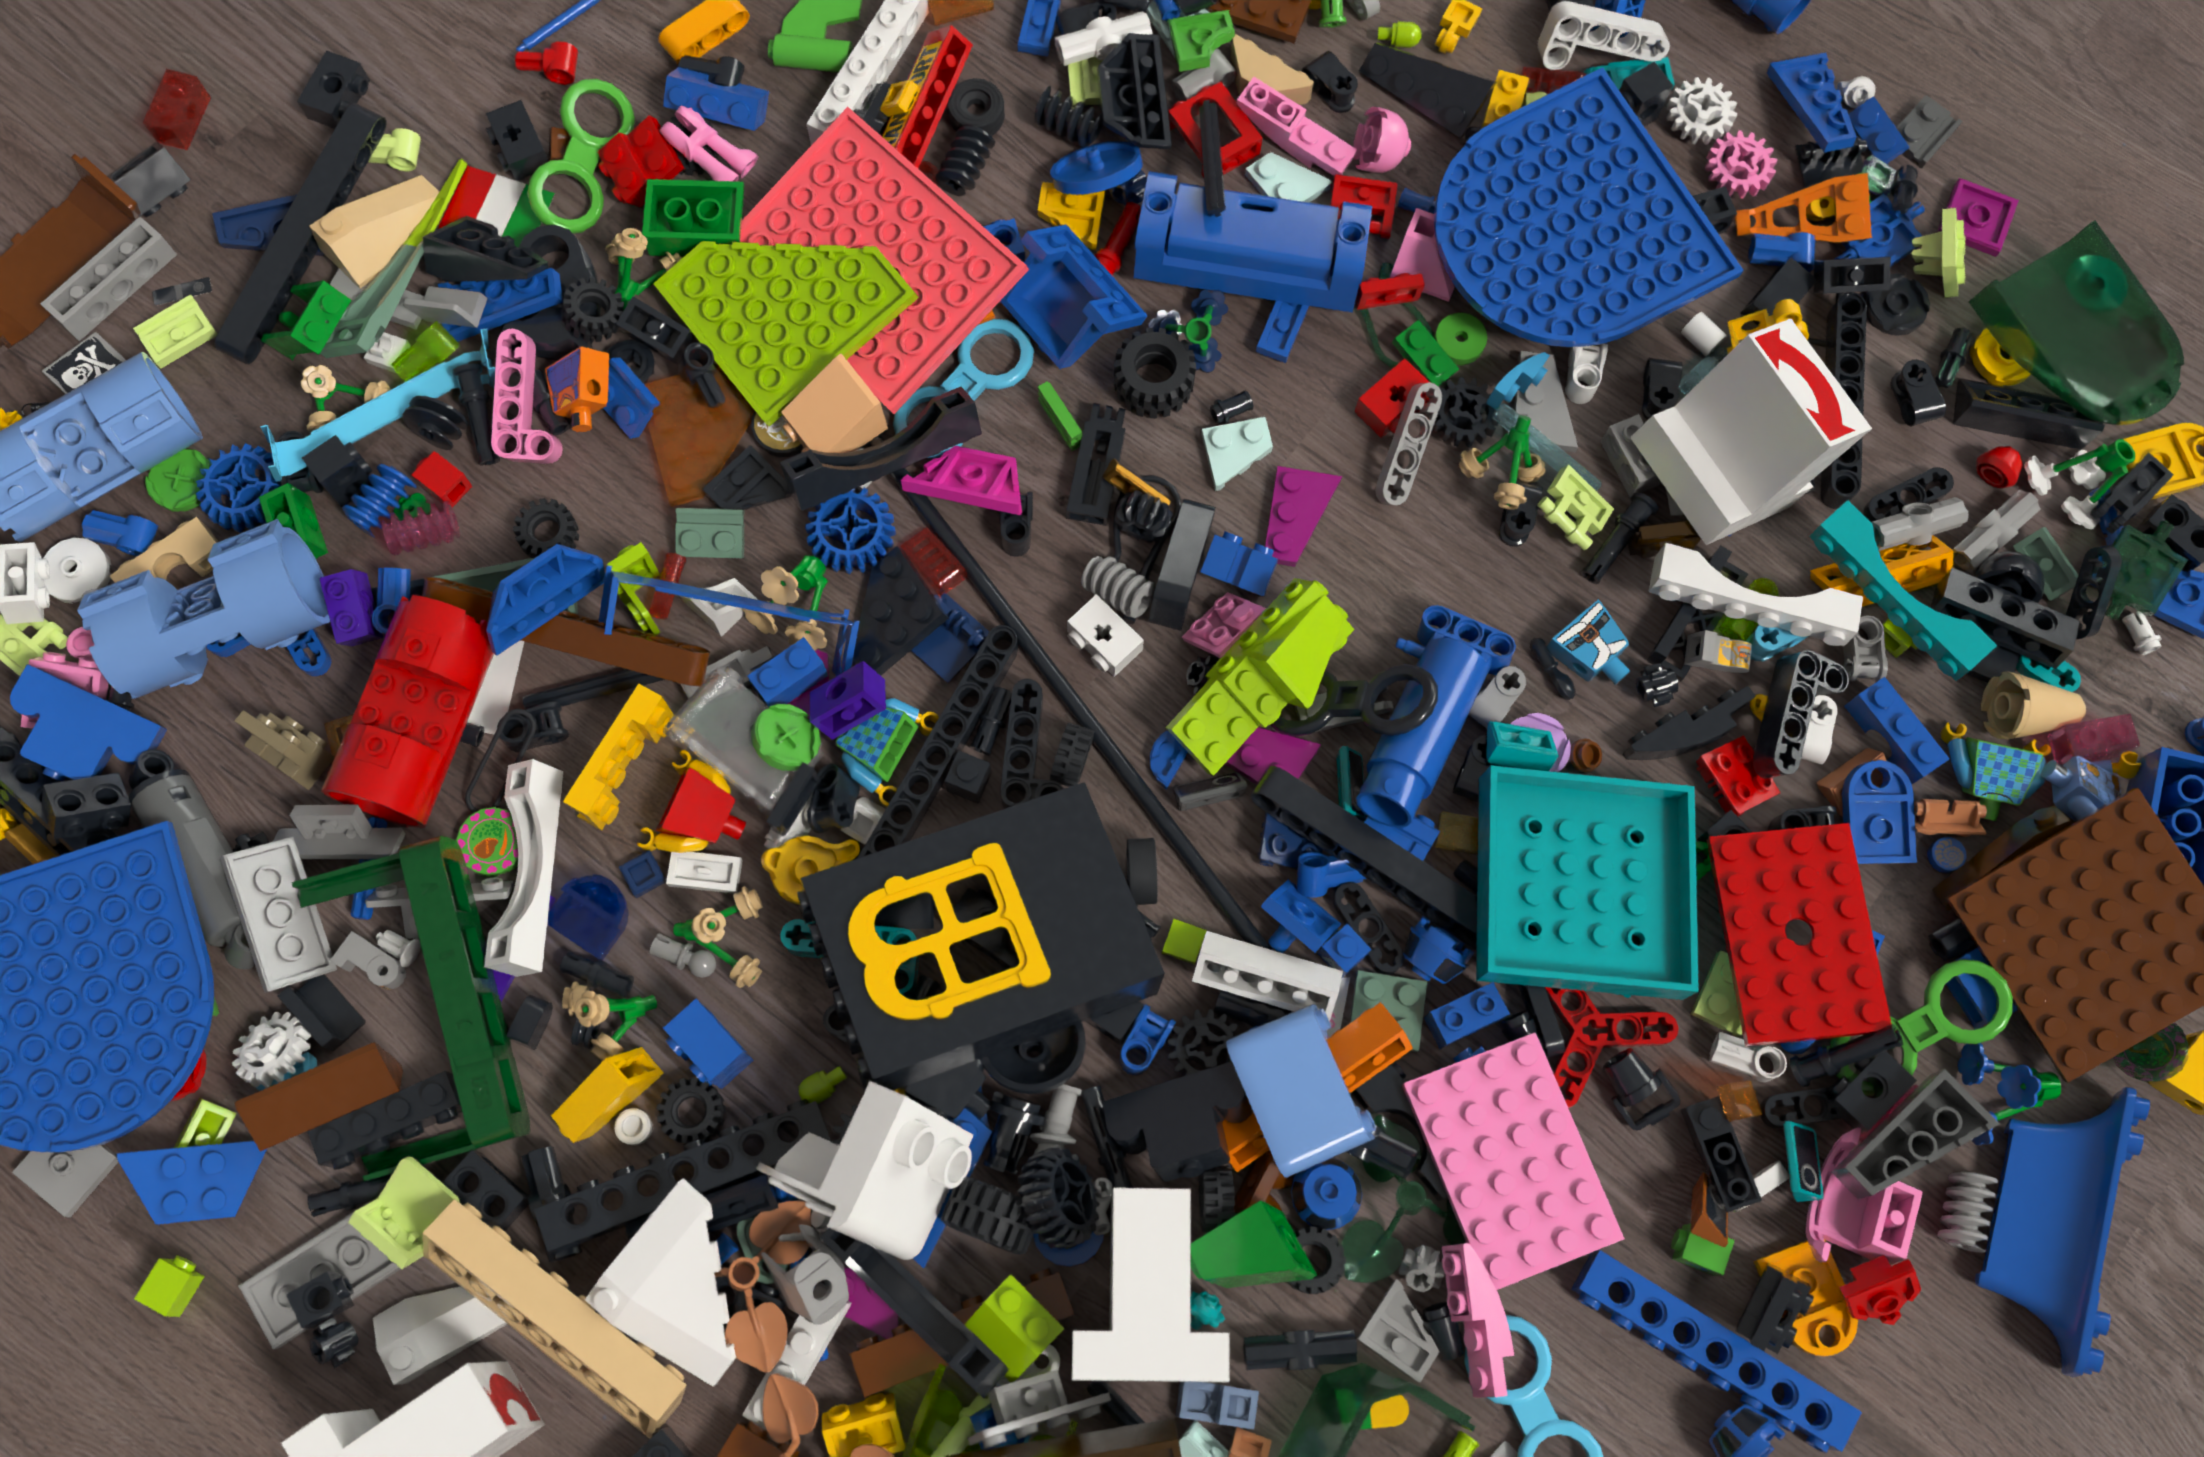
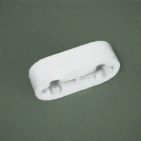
(1769, 1178)

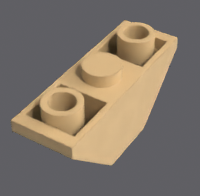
(1253, 62)

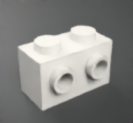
(22, 583)

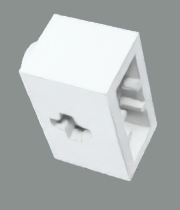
(1099, 619)

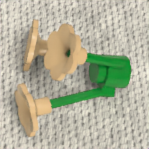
(782, 588)

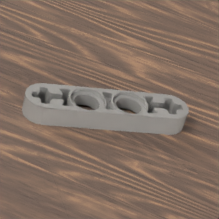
(1413, 446)

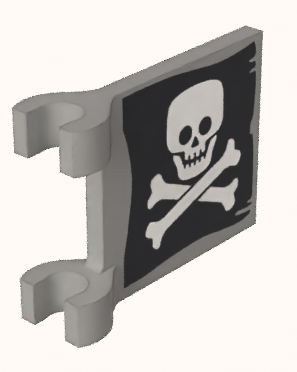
(83, 363)

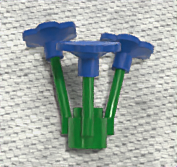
(2020, 1085)

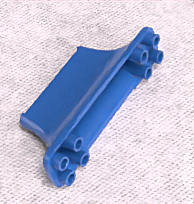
(2057, 1219)

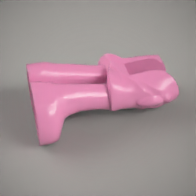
(702, 134)

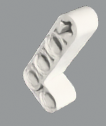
(1644, 41)

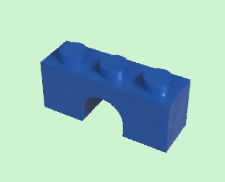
(732, 105)
(1910, 742)

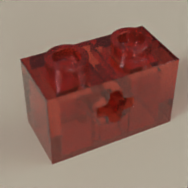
(177, 109)

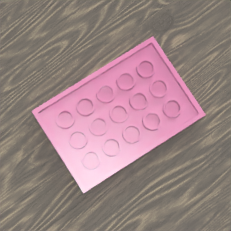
(1512, 1161)

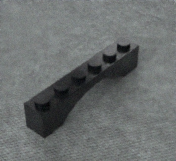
(941, 425)
(921, 1311)

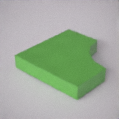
(1198, 36)

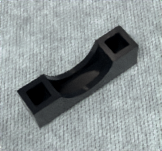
(1386, 1094)

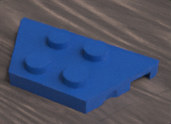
(193, 1180)

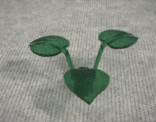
(1368, 1248)

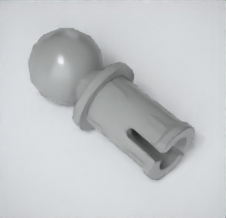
(700, 963)

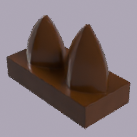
(1259, 1181)

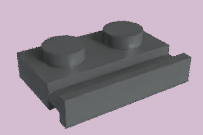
(1926, 130)

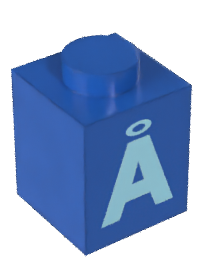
(1344, 950)

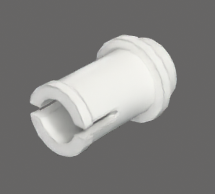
(2142, 633)

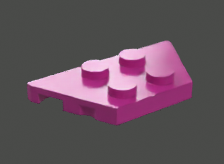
(970, 479)

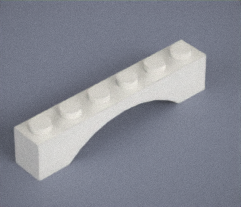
(1689, 578)
(518, 938)

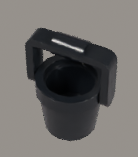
(1634, 1083)

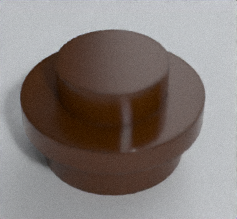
(1585, 755)

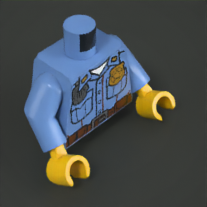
(2086, 786)

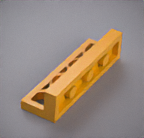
(1913, 571)

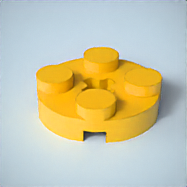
(1992, 365)

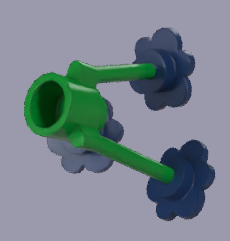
(1197, 330)

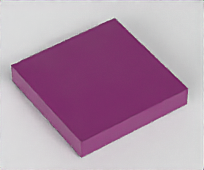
(1984, 213)

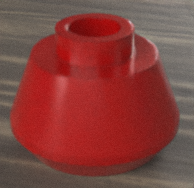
(1999, 466)

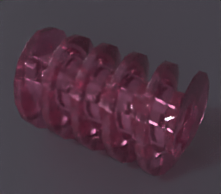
(420, 529)

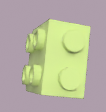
(403, 1212)

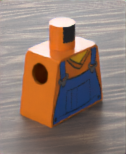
(579, 386)

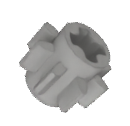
(1422, 1268)

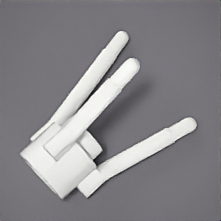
(820, 1215)

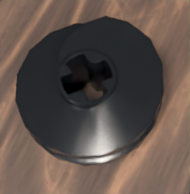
(434, 421)

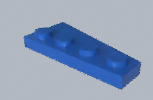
(2184, 603)

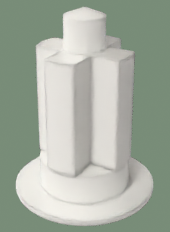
(399, 947)

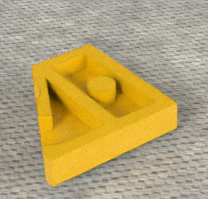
(1078, 212)

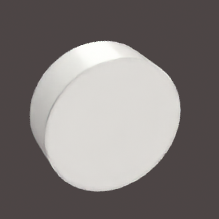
(633, 1126)

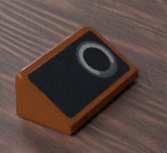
(1708, 1214)

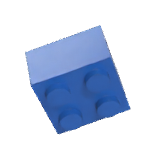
(703, 1039)

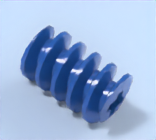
(377, 498)

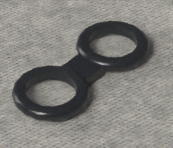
(1358, 700)

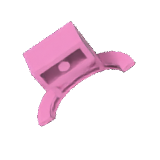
(1863, 1226)

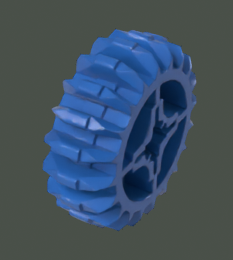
(235, 476)
(877, 533)

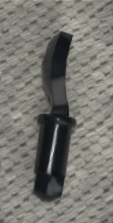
(1561, 681)

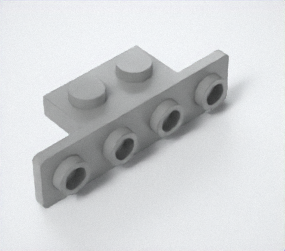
(339, 833)
(390, 895)
(1033, 1402)

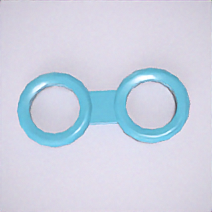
(967, 374)
(1530, 1403)

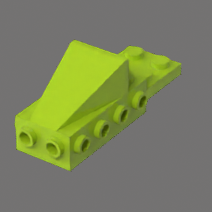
(1266, 669)

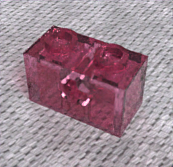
(2094, 739)

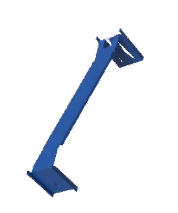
(845, 635)

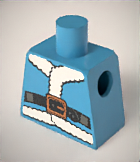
(1591, 645)

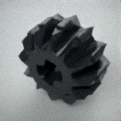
(1143, 516)

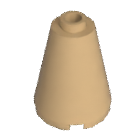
(2027, 707)

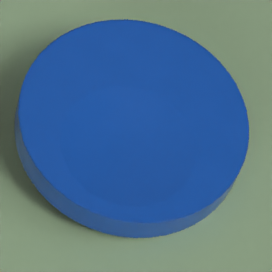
(1096, 168)

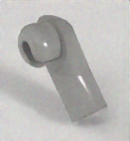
(1103, 1196)

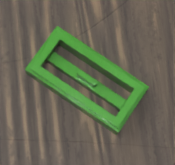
(1059, 415)

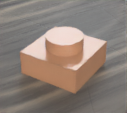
(1248, 1444)

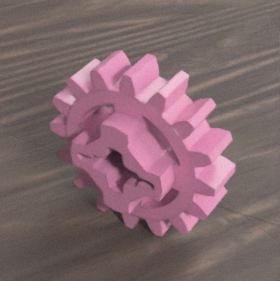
(1741, 164)

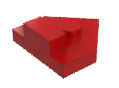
(1880, 1289)

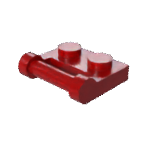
(1377, 193)

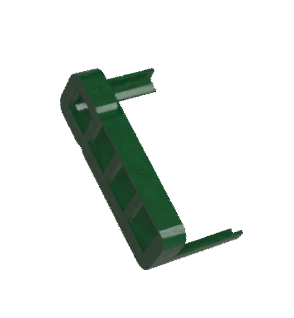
(461, 989)

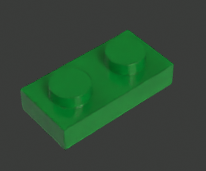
(1425, 354)

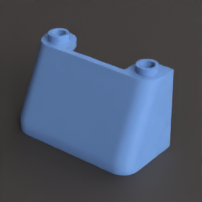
(1298, 1091)

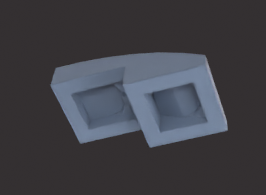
(1217, 1404)

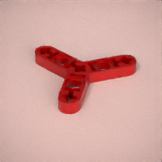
(1590, 1049)

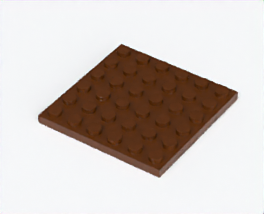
(2094, 933)

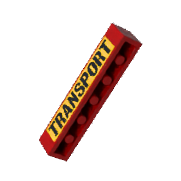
(936, 75)

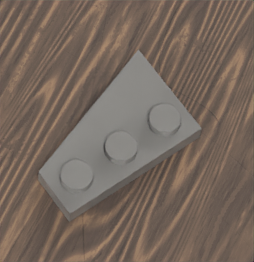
(1547, 406)

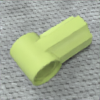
(398, 150)

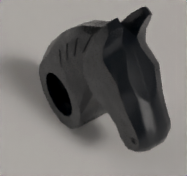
(546, 326)

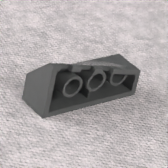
(1916, 1133)

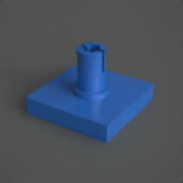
(1298, 918)

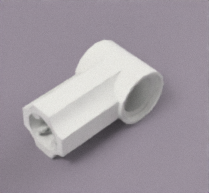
(1733, 1054)

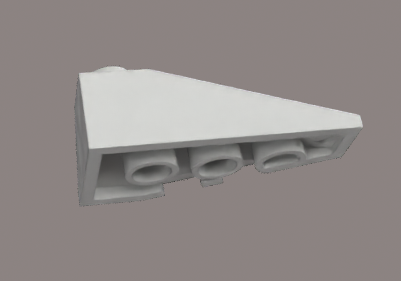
(430, 1330)

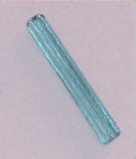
(1544, 446)

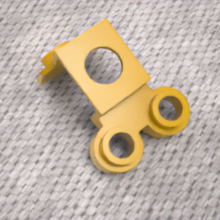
(1783, 311)

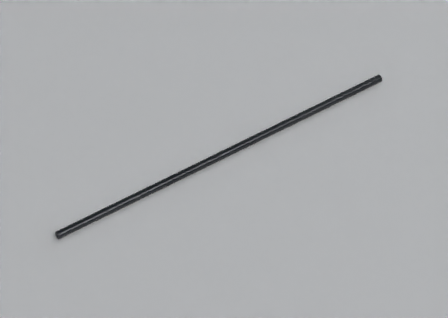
(1083, 715)

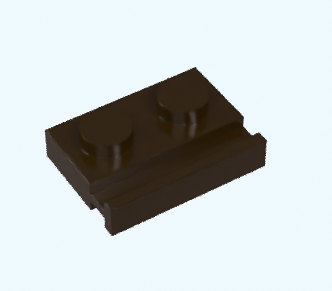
(1652, 538)

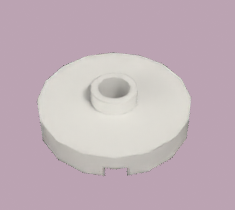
(91, 569)

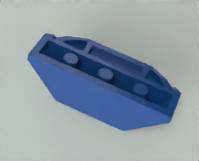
(540, 593)

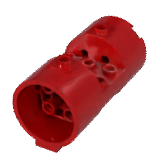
(411, 712)

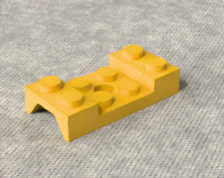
(639, 719)

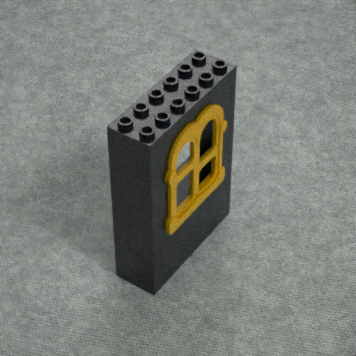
(1055, 895)

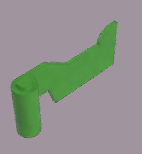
(804, 31)

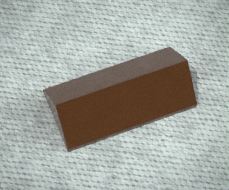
(320, 1095)

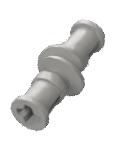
(1057, 1120)

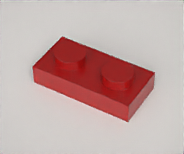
(1389, 291)

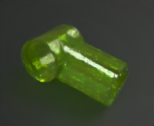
(431, 348)
(1742, 628)

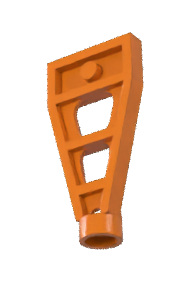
(1851, 211)

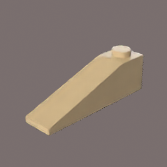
(370, 230)

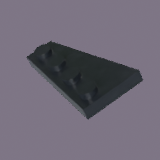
(1436, 90)

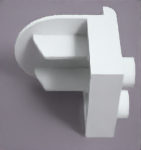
(885, 1173)

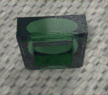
(1879, 176)

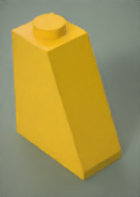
(606, 1093)

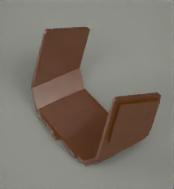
(59, 248)

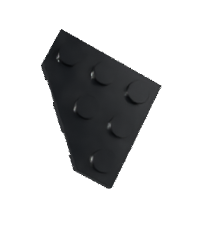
(895, 613)

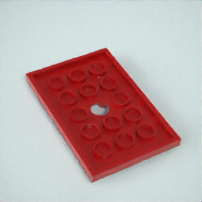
(1789, 988)

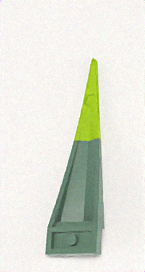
(373, 308)

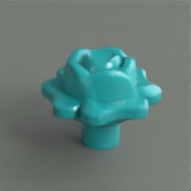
(1205, 1310)

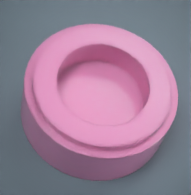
(79, 643)

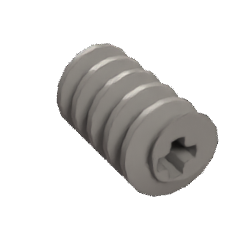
(1118, 586)
(1966, 1210)

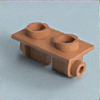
(1963, 819)

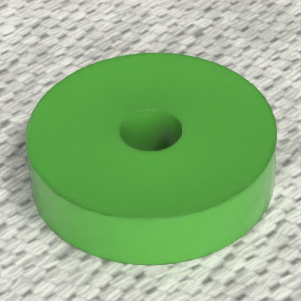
(1467, 327)

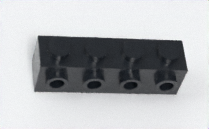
(386, 1121)

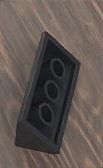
(2022, 415)

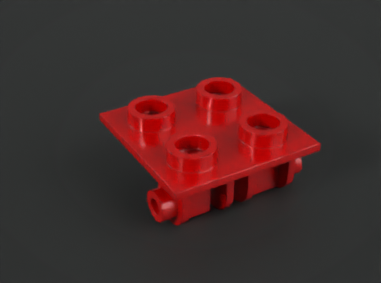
(1734, 774)

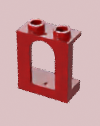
(1233, 153)

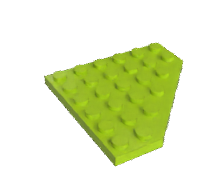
(782, 310)

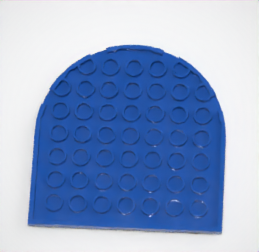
(1574, 222)
(99, 991)

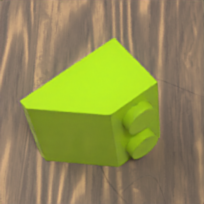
(1014, 1327)

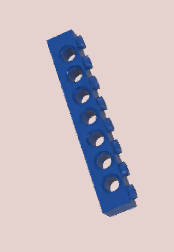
(1834, 1416)

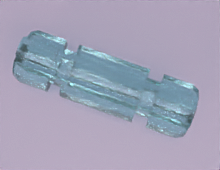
(1702, 369)

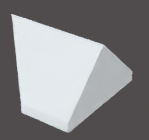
(716, 615)

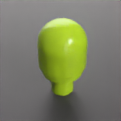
(1401, 35)
(821, 1085)

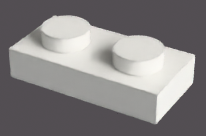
(704, 872)

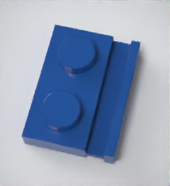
(628, 399)

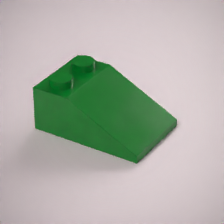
(691, 211)

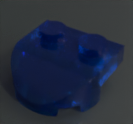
(590, 914)

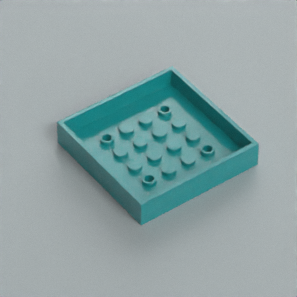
(1587, 883)

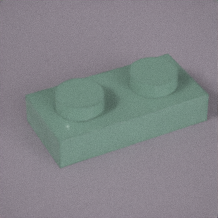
(2056, 568)

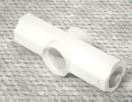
(1099, 37)

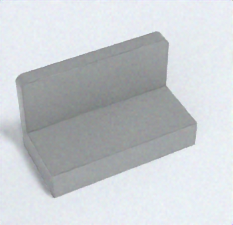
(449, 306)

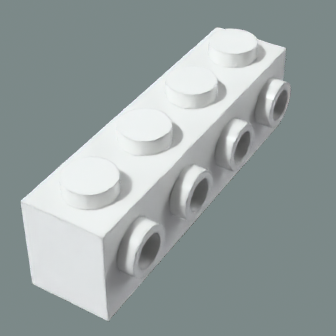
(1266, 975)

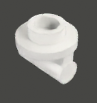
(1856, 91)

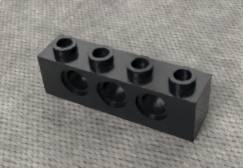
(2007, 617)

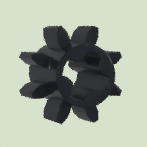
(1197, 671)
(1657, 685)
(333, 1342)

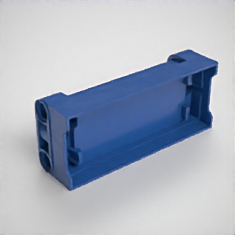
(1255, 247)

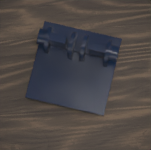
(952, 642)
(1282, 844)

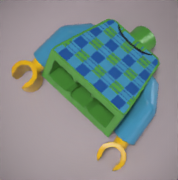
(878, 744)
(1995, 770)

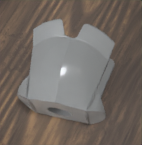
(798, 1283)

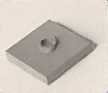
(66, 1177)

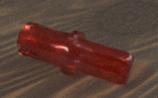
(671, 572)

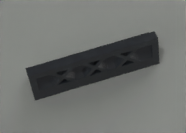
(1684, 616)
(731, 1204)

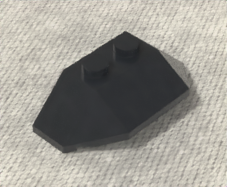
(1134, 92)

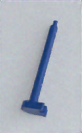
(556, 24)

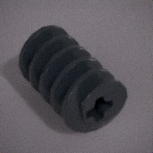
(1066, 119)
(964, 160)

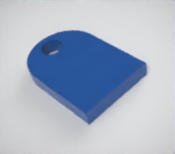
(1880, 816)

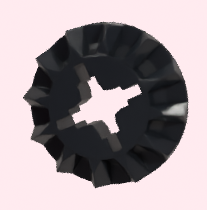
(642, 357)

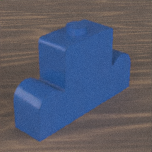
(76, 728)

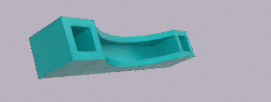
(1851, 544)

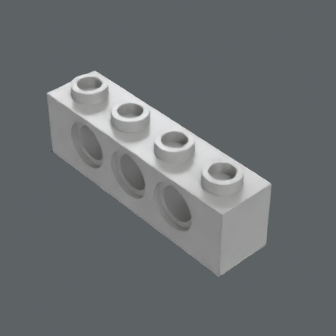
(109, 278)

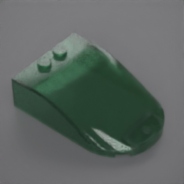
(2087, 330)

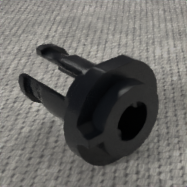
(1011, 1130)

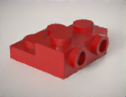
(638, 157)

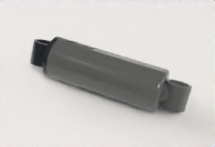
(176, 798)

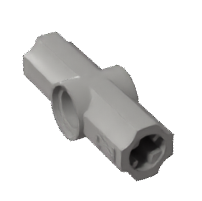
(1919, 523)
(1995, 530)

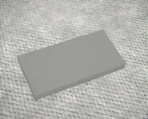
(282, 937)
(333, 1250)

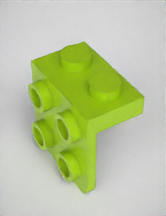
(638, 562)

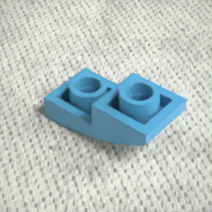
(1519, 379)

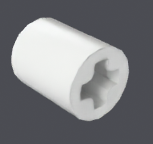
(1703, 334)

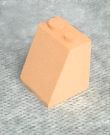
(834, 411)

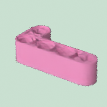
(521, 395)

